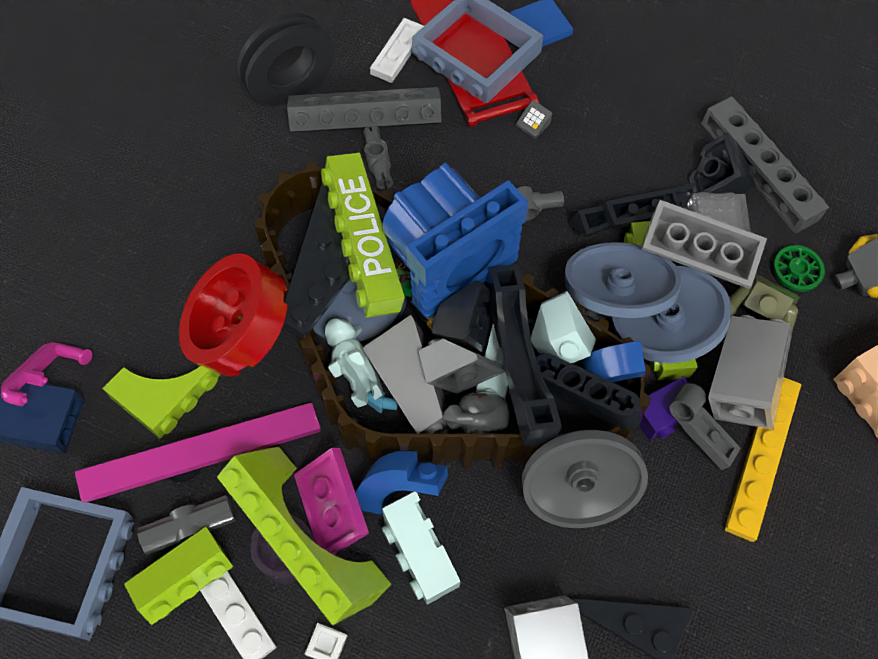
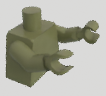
(767, 300)

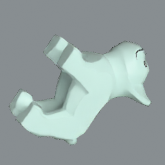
(351, 360)

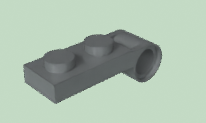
(702, 427)

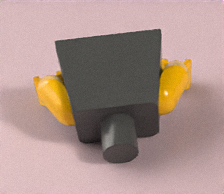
(862, 267)

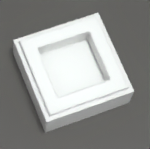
(326, 643)

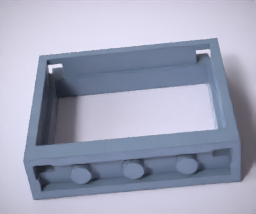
(496, 19)
(100, 587)

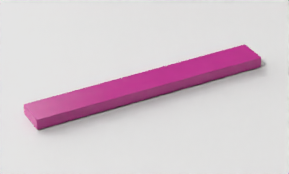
(195, 452)

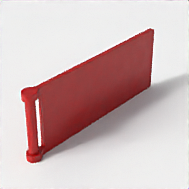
(482, 52)

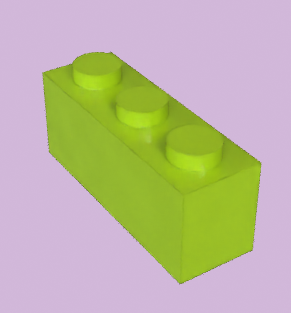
(178, 576)

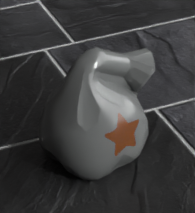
(479, 414)

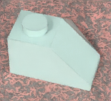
(562, 330)

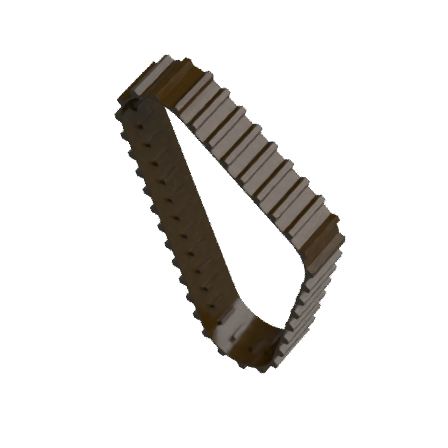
(299, 193)

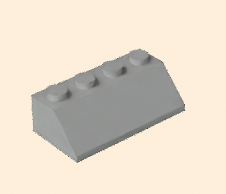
(704, 244)

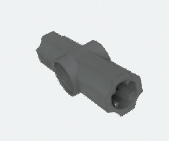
(185, 523)

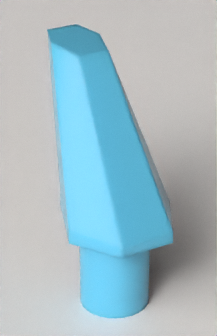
(382, 402)

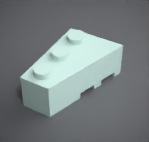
(419, 549)

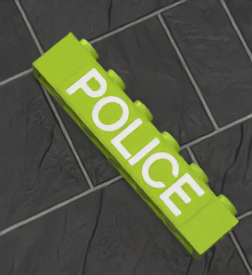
(363, 235)

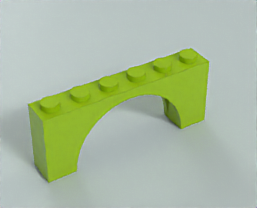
(159, 402)
(332, 583)

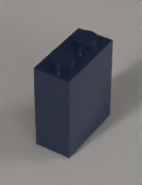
(44, 420)

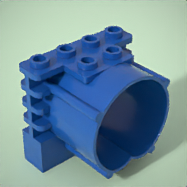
(452, 234)

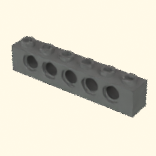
(364, 109)
(772, 171)

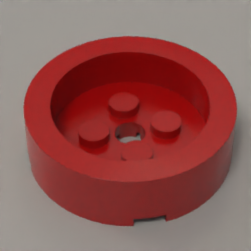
(210, 322)

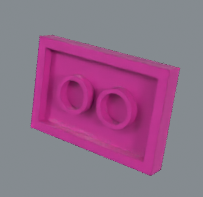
(331, 502)

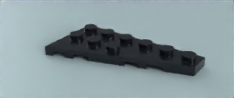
(319, 269)

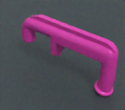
(32, 368)

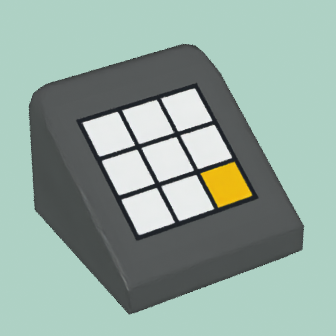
(534, 119)

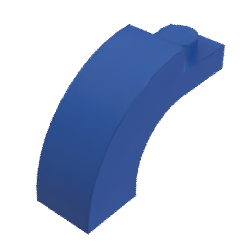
(616, 362)
(396, 473)

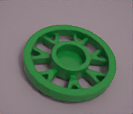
(798, 268)

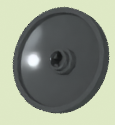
(584, 479)

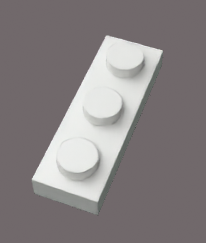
(395, 51)
(238, 618)

